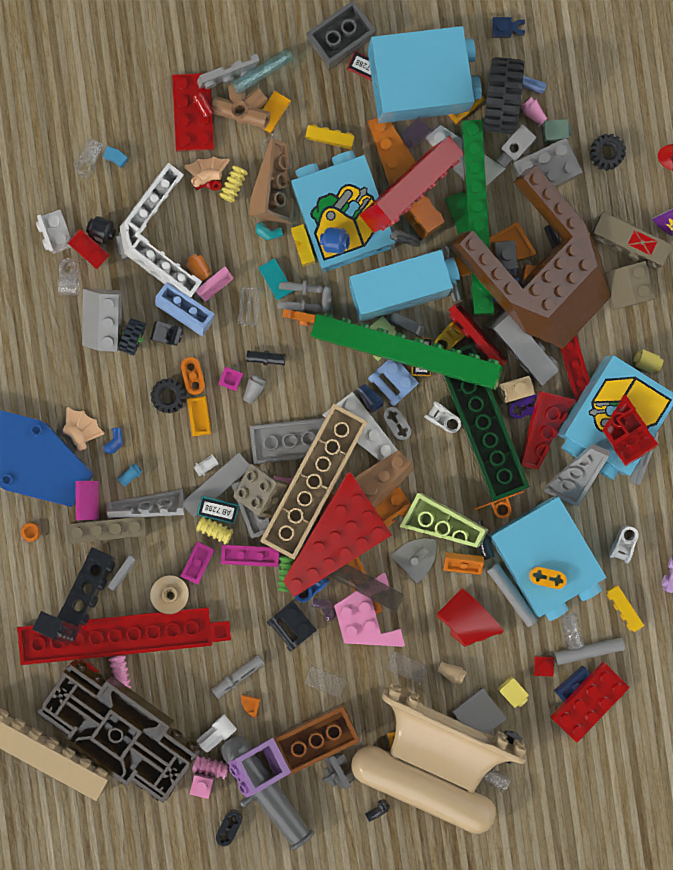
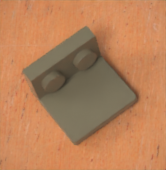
(260, 492)

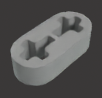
(401, 421)

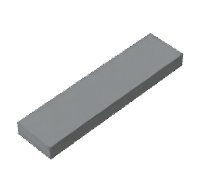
(217, 483)

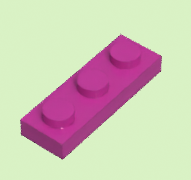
(249, 555)

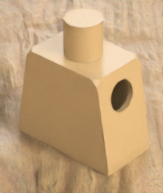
(515, 390)

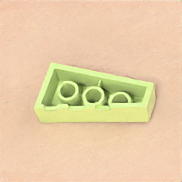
(440, 521)

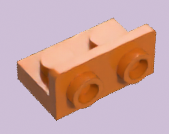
(393, 505)

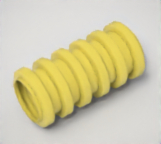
(233, 184)
(215, 530)

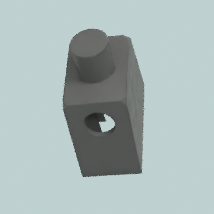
(506, 253)

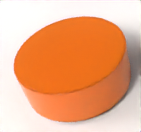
(30, 532)

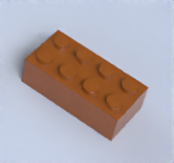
(317, 738)

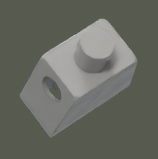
(523, 140)

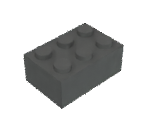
(341, 34)

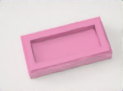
(214, 284)

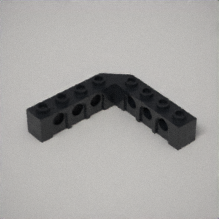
(69, 620)

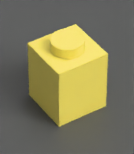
(513, 692)

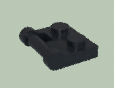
(296, 621)

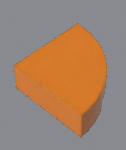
(250, 704)

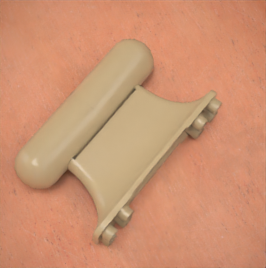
(436, 763)

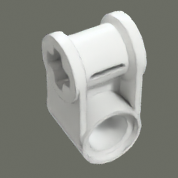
(442, 417)
(624, 545)

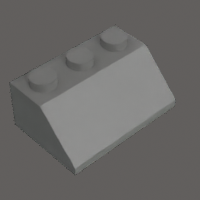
(102, 319)

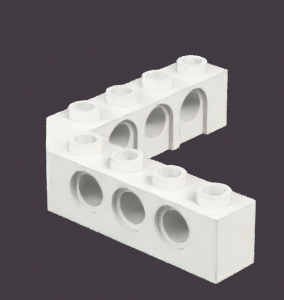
(138, 247)

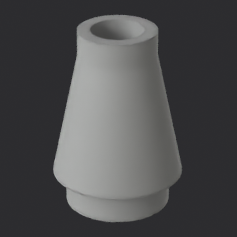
(254, 388)

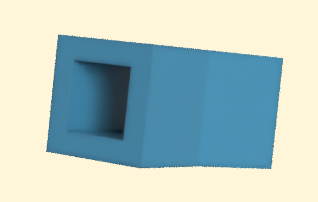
(115, 156)

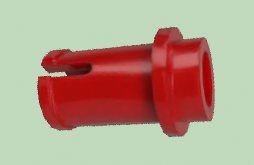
(203, 105)

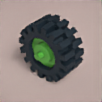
(132, 336)

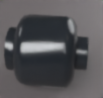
(100, 229)

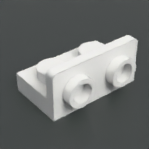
(54, 231)

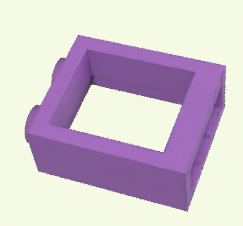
(275, 760)

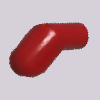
(213, 185)

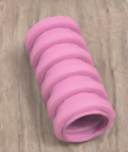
(119, 669)
(210, 767)

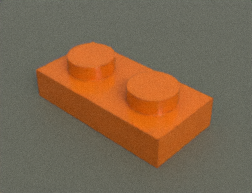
(463, 563)

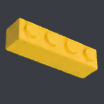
(330, 137)
(625, 608)

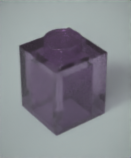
(416, 133)

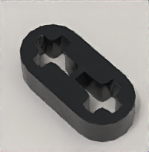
(232, 830)

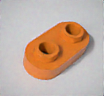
(192, 376)

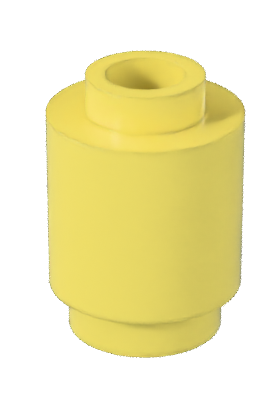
(648, 361)

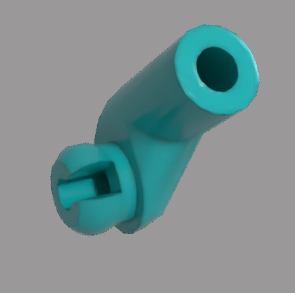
(267, 233)

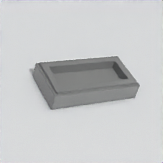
(122, 572)

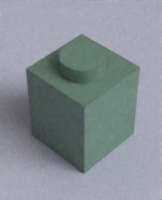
(556, 130)

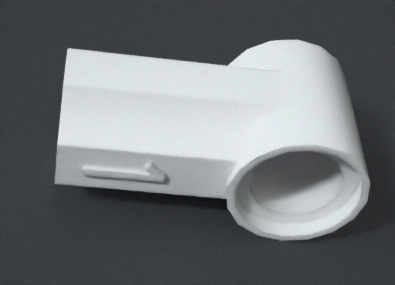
(220, 730)

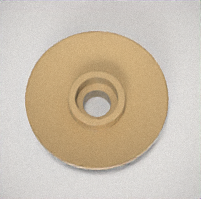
(162, 588)

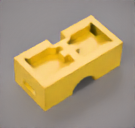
(303, 245)

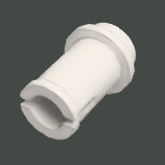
(205, 465)

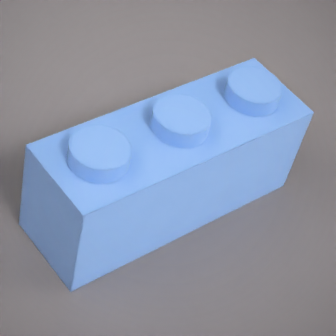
(184, 309)

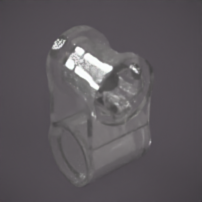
(68, 280)

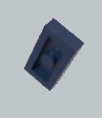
(572, 683)

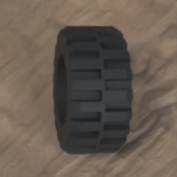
(504, 95)

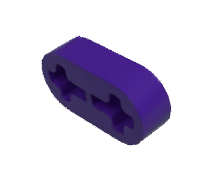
(528, 411)

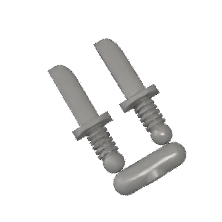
(326, 298)

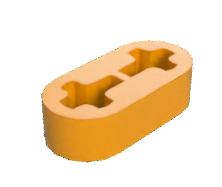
(549, 573)

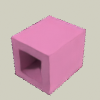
(202, 785)

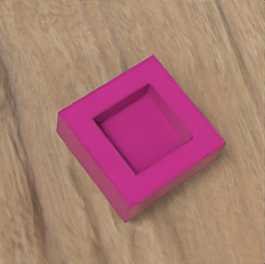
(230, 379)

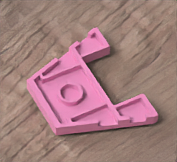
(360, 623)

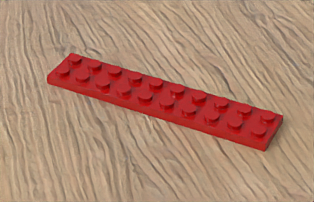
(120, 637)

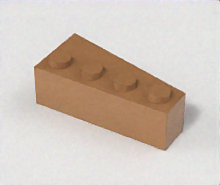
(383, 477)

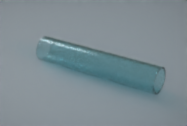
(262, 71)

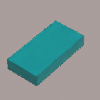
(274, 276)

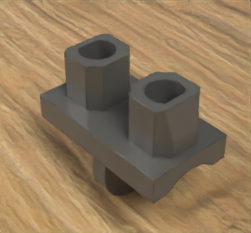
(342, 778)

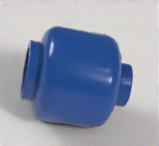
(335, 240)

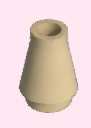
(452, 673)

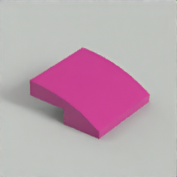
(87, 500)

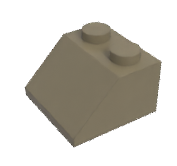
(630, 285)

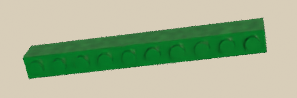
(476, 205)
(406, 351)

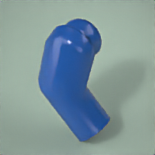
(115, 443)

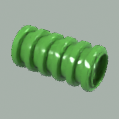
(286, 563)

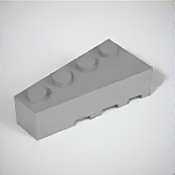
(523, 348)

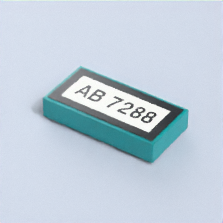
(217, 509)

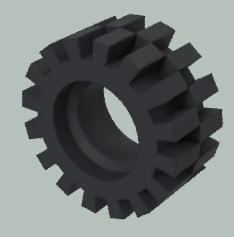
(615, 143)
(168, 384)

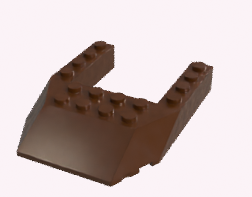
(563, 288)

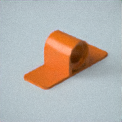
(494, 505)

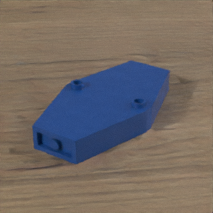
(38, 461)

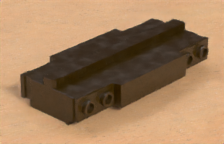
(119, 730)

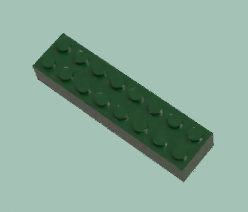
(487, 435)

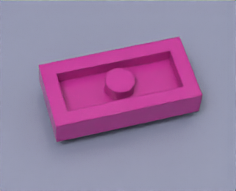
(197, 562)

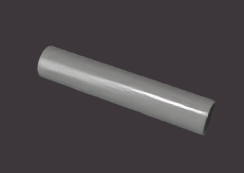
(512, 595)
(589, 651)

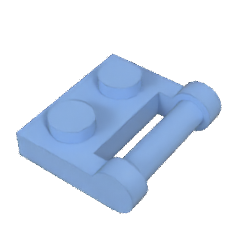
(398, 376)

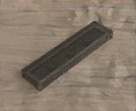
(368, 587)

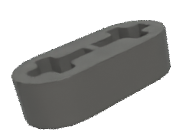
(407, 324)

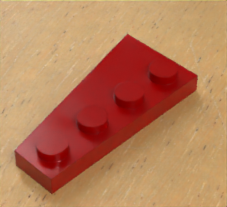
(546, 419)

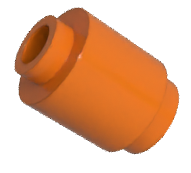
(198, 267)

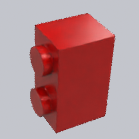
(88, 248)

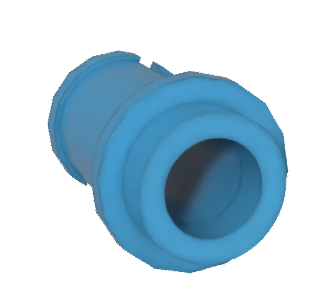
(130, 474)

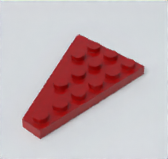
(341, 535)

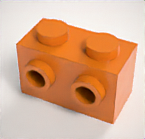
(424, 218)

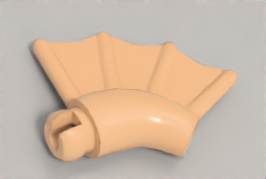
(206, 170)
(81, 428)

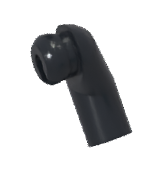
(377, 812)

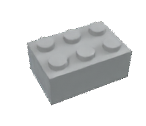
(555, 162)

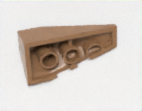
(271, 191)

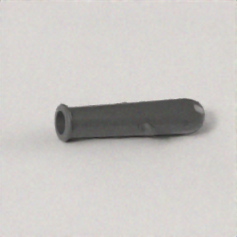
(272, 797)

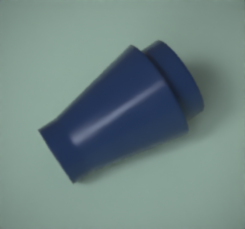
(371, 399)

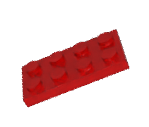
(191, 129)
(472, 330)
(589, 702)

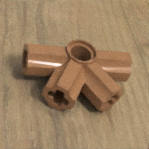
(249, 103)

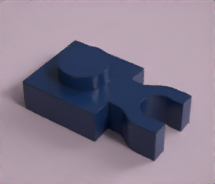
(504, 27)

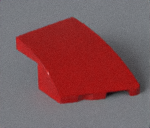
(628, 433)
(468, 619)

